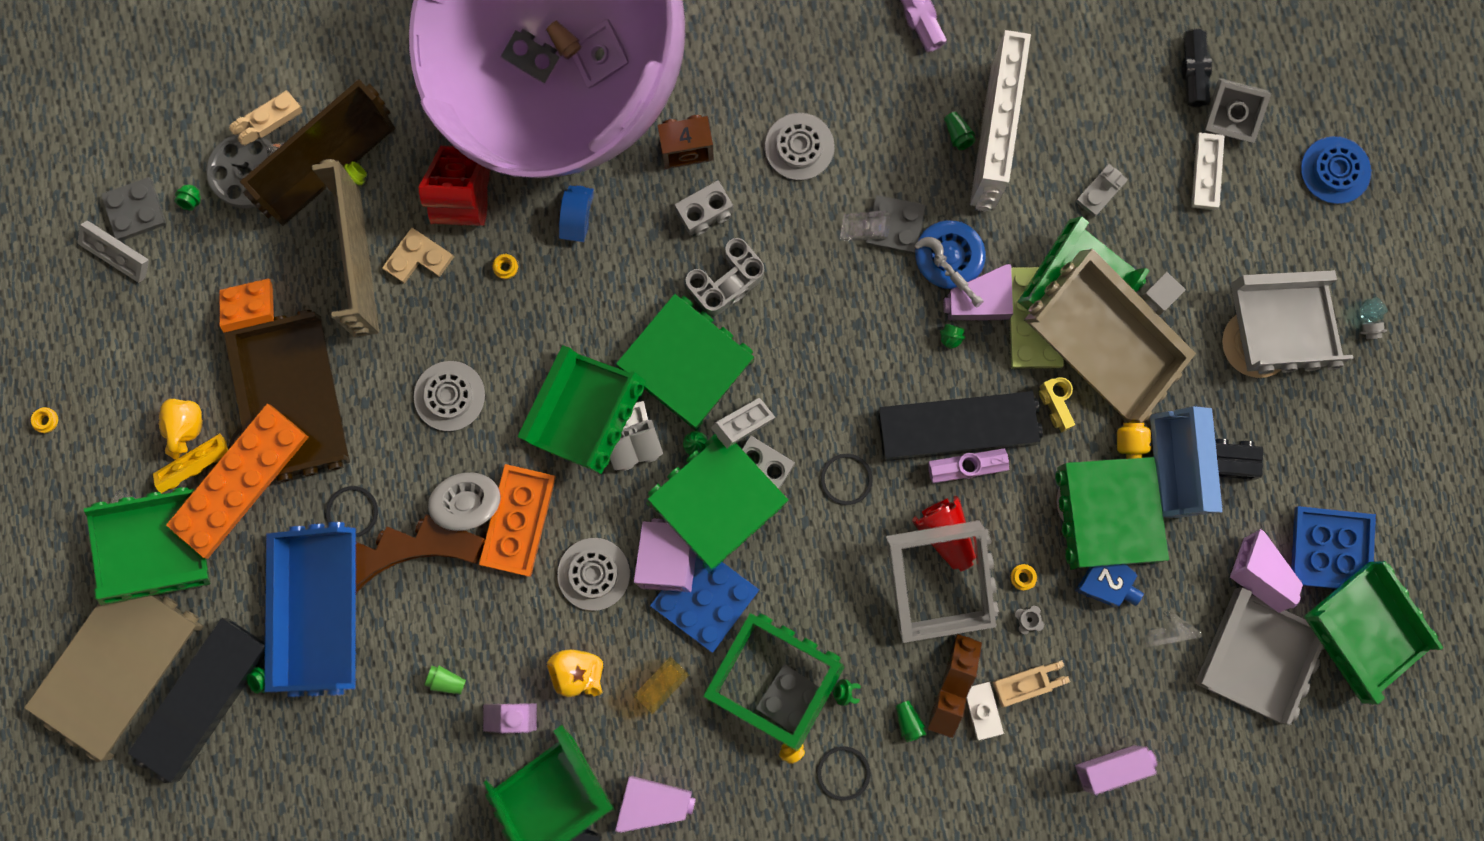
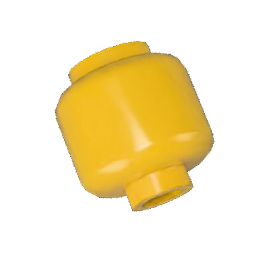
(1133, 440)

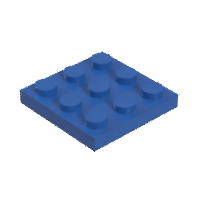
(1331, 545)
(711, 605)

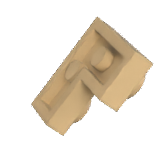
(417, 250)

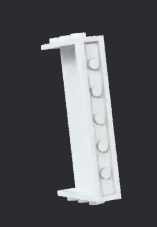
(1000, 120)

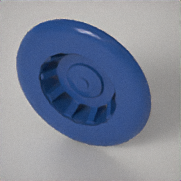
(1345, 162)
(953, 251)

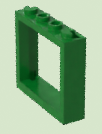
(806, 646)

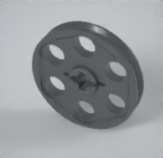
(243, 159)

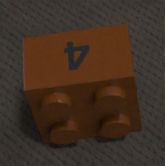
(686, 141)

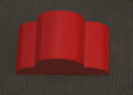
(455, 189)

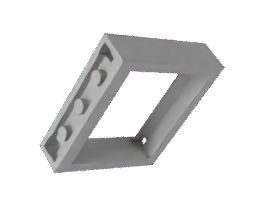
(951, 624)

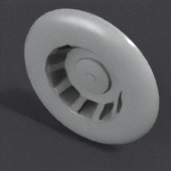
(799, 145)
(449, 395)
(466, 507)
(593, 574)

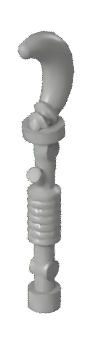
(940, 260)

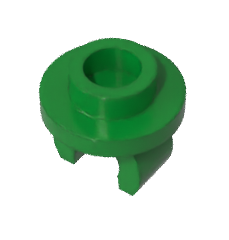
(843, 692)

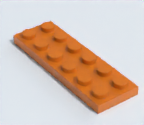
(237, 481)

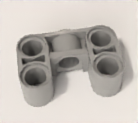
(732, 285)

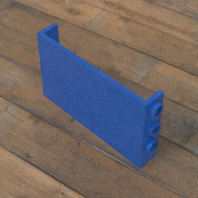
(310, 610)

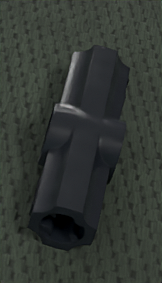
(1196, 68)

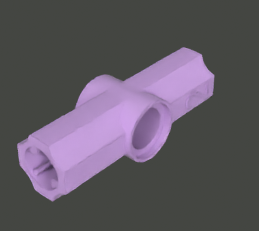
(922, 18)
(984, 463)

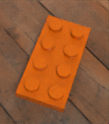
(518, 521)

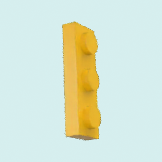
(190, 463)

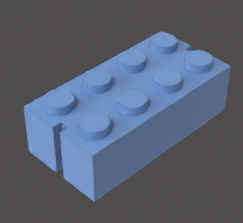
(1186, 462)

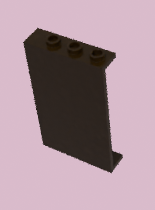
(339, 133)
(291, 370)

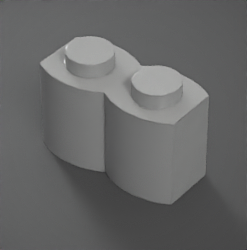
(636, 445)

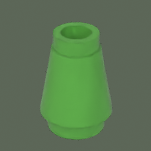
(444, 681)

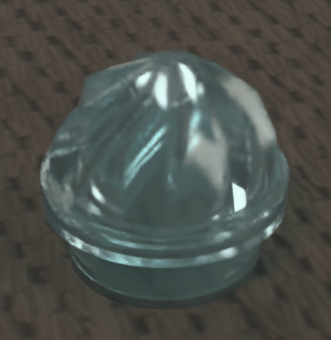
(1373, 310)

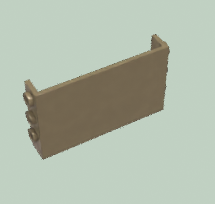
(362, 314)
(1110, 336)
(111, 671)

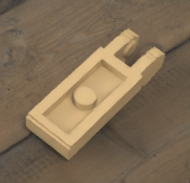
(266, 118)
(1028, 684)

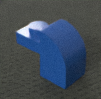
(575, 213)

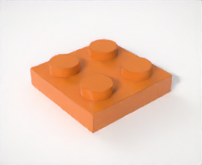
(246, 305)

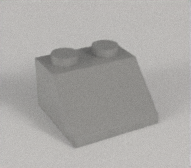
(1237, 110)

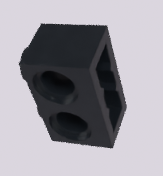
(527, 61)

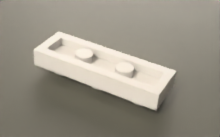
(1208, 171)

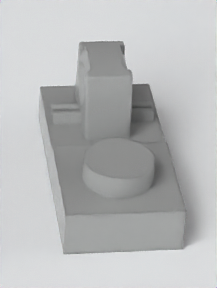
(1101, 190)

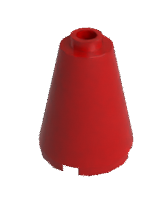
(957, 552)

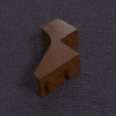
(955, 686)

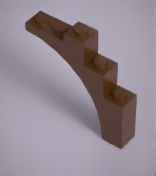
(398, 547)

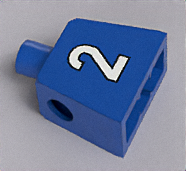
(1110, 585)

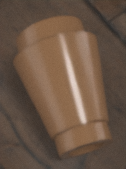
(564, 40)

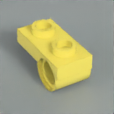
(1060, 414)

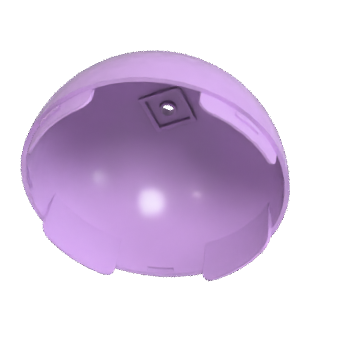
(584, 107)

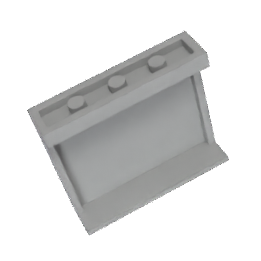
(1288, 321)
(1261, 658)

